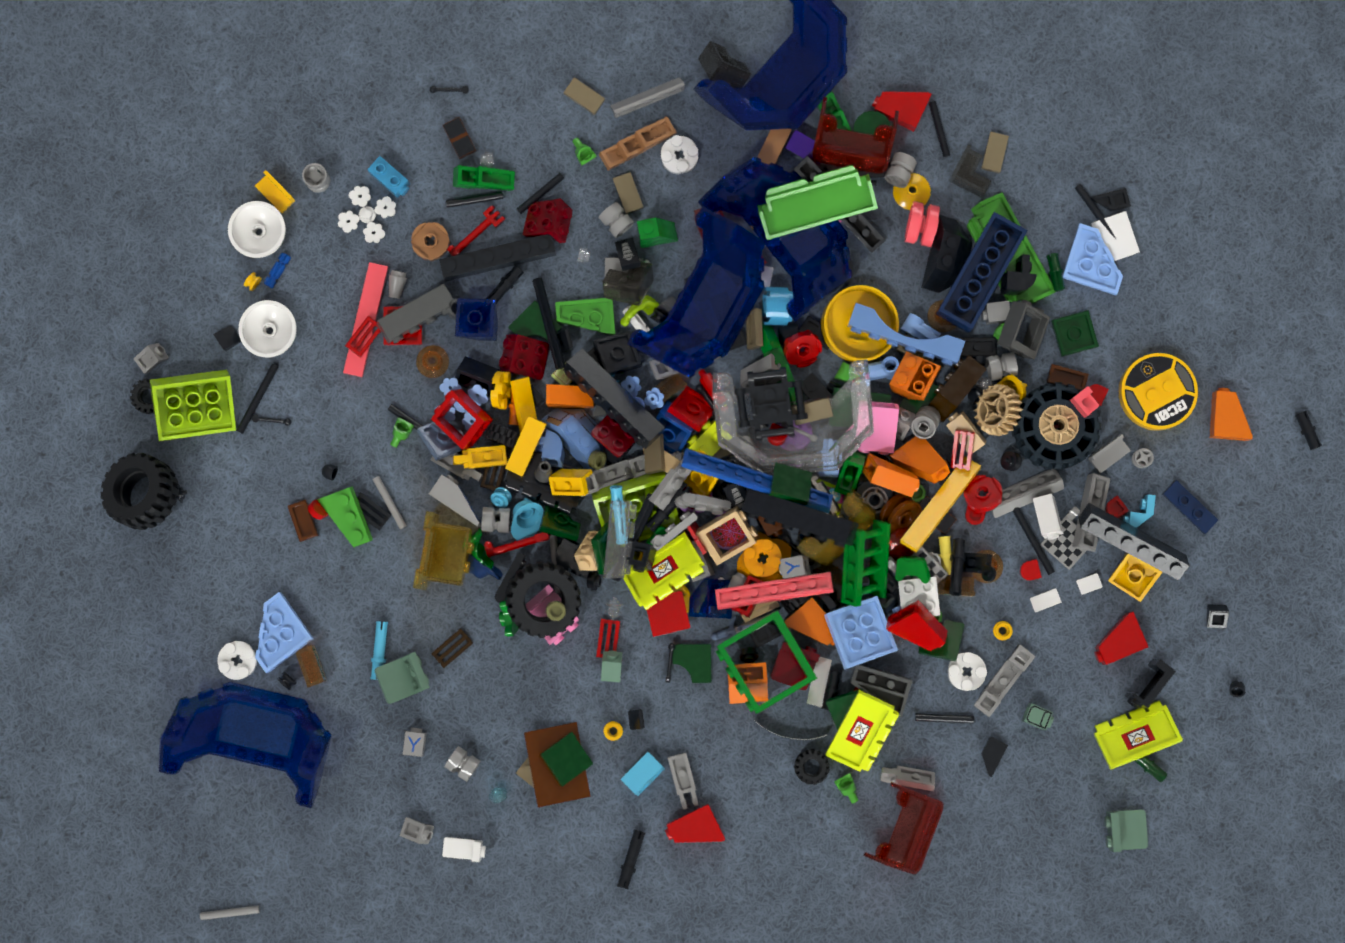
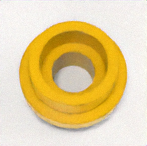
(1007, 626)
(608, 735)

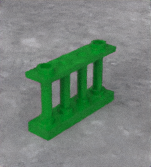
(853, 564)

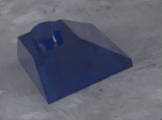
(476, 319)
(703, 600)

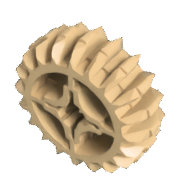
(998, 410)

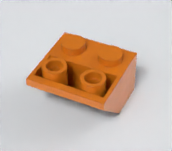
(914, 377)
(756, 680)

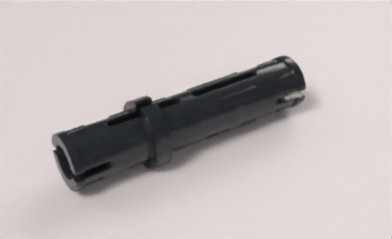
(505, 284)
(663, 515)
(958, 559)
(630, 860)

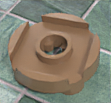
(430, 230)

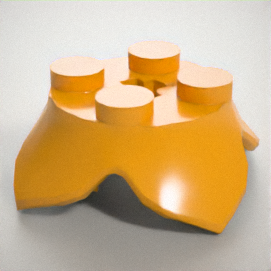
(774, 548)

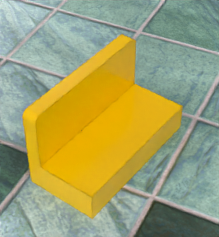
(274, 192)
(570, 482)

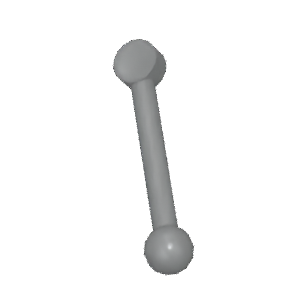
(813, 438)

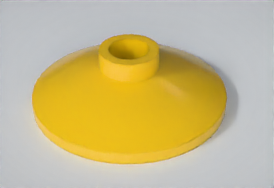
(905, 198)

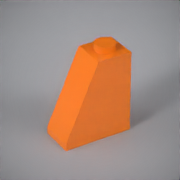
(567, 397)
(1228, 417)
(921, 460)
(890, 476)
(810, 622)

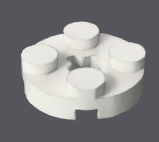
(679, 165)
(231, 651)
(977, 676)

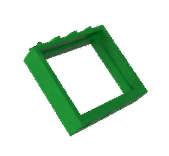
(792, 644)

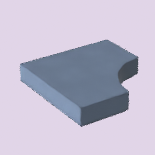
(438, 441)

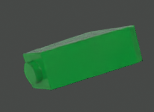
(656, 232)

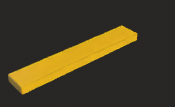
(939, 506)

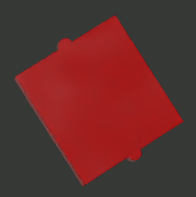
(693, 530)

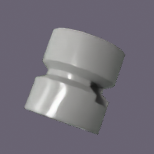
(900, 170)
(316, 177)
(614, 217)
(1001, 366)
(925, 422)
(489, 517)
(462, 763)

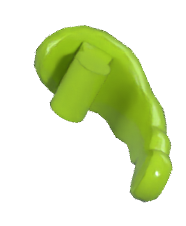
(647, 305)

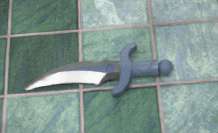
(733, 630)

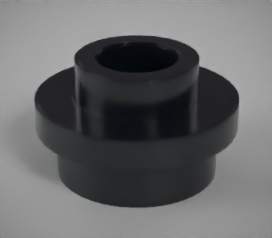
(594, 580)
(748, 655)

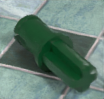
(1055, 272)
(1153, 769)

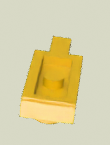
(482, 457)

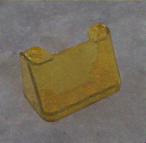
(858, 511)

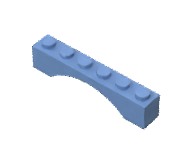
(867, 320)

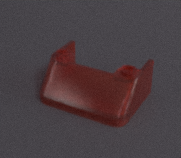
(848, 148)
(911, 833)

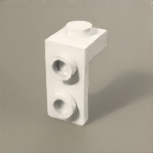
(464, 849)

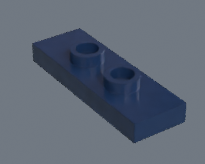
(1190, 507)

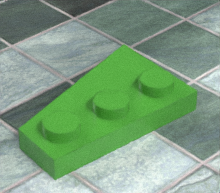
(587, 314)
(347, 515)

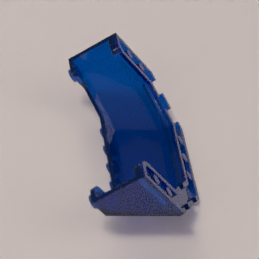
(793, 77)
(812, 257)
(712, 301)
(252, 729)

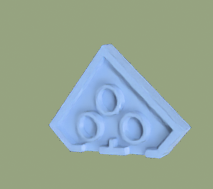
(1092, 262)
(280, 633)

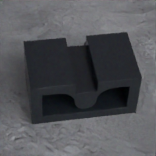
(475, 372)

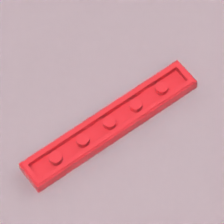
(368, 306)
(774, 590)

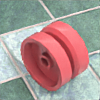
(923, 224)

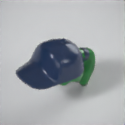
(480, 563)

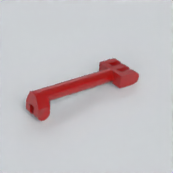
(490, 219)
(491, 551)

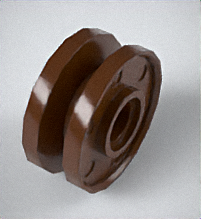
(900, 512)

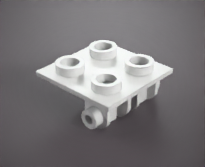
(915, 590)

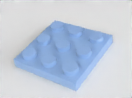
(860, 632)

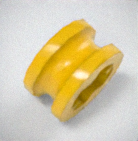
(252, 281)

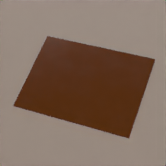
(545, 784)

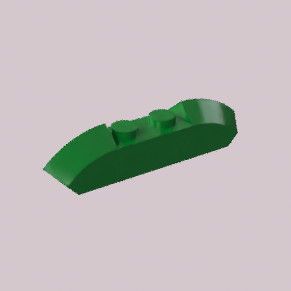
(772, 345)

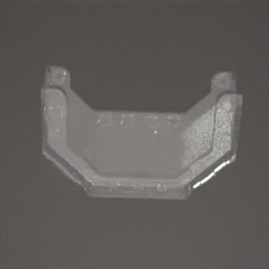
(836, 435)

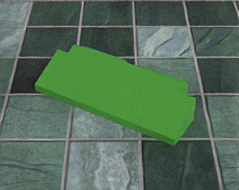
(814, 203)
(982, 211)

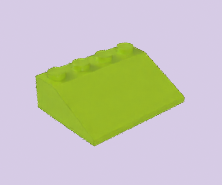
(193, 405)
(635, 491)

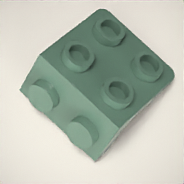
(402, 678)
(1126, 830)

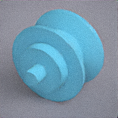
(501, 497)

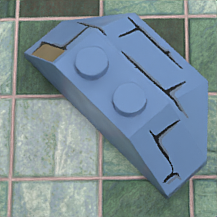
(574, 430)

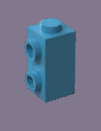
(389, 177)

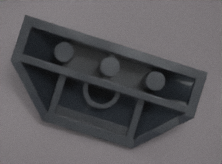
(946, 255)

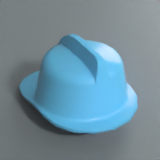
(526, 519)

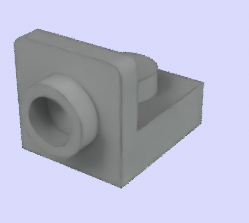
(151, 357)
(904, 423)
(417, 831)

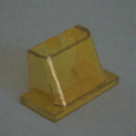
(443, 553)

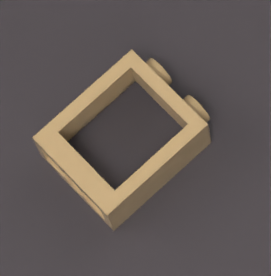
(711, 546)

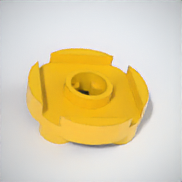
(502, 390)

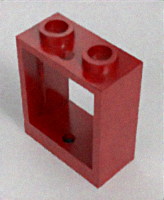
(475, 431)

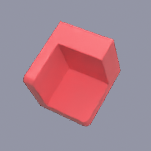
(1085, 402)

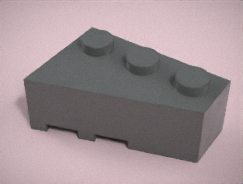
(882, 685)

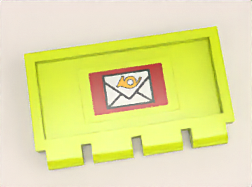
(669, 568)
(862, 732)
(1137, 736)

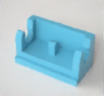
(642, 774)

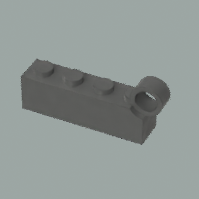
(416, 313)

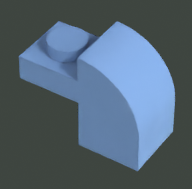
(551, 449)

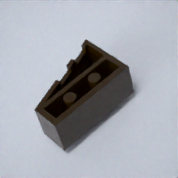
(956, 386)

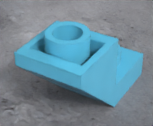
(1147, 505)

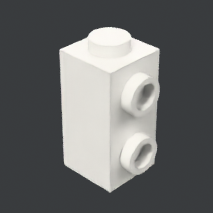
(1048, 516)

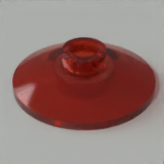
(897, 549)

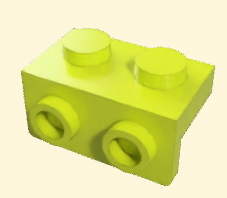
(705, 440)

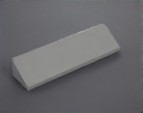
(648, 97)
(1024, 491)
(1096, 494)

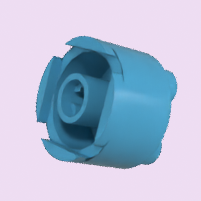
(775, 304)

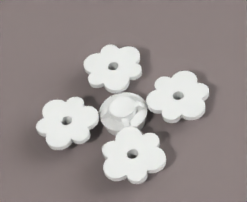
(367, 214)

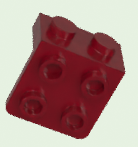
(550, 218)
(524, 356)
(612, 436)
(787, 668)

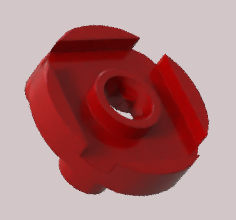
(796, 342)
(983, 503)

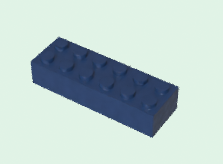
(981, 272)

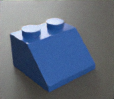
(675, 432)

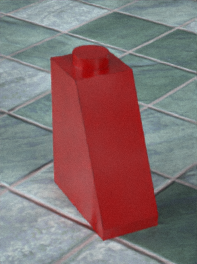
(909, 104)
(918, 626)
(1121, 640)
(695, 827)

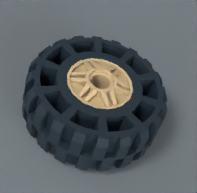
(1039, 438)

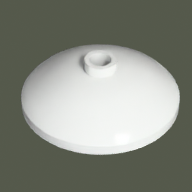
(248, 220)
(254, 328)

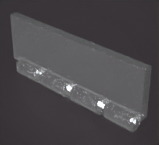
(618, 546)

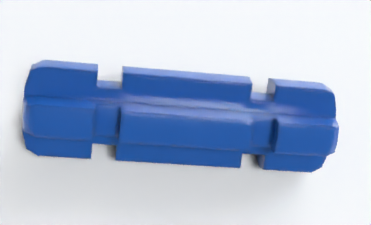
(277, 270)

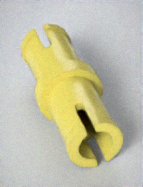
(945, 552)

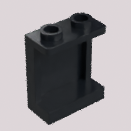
(1154, 687)

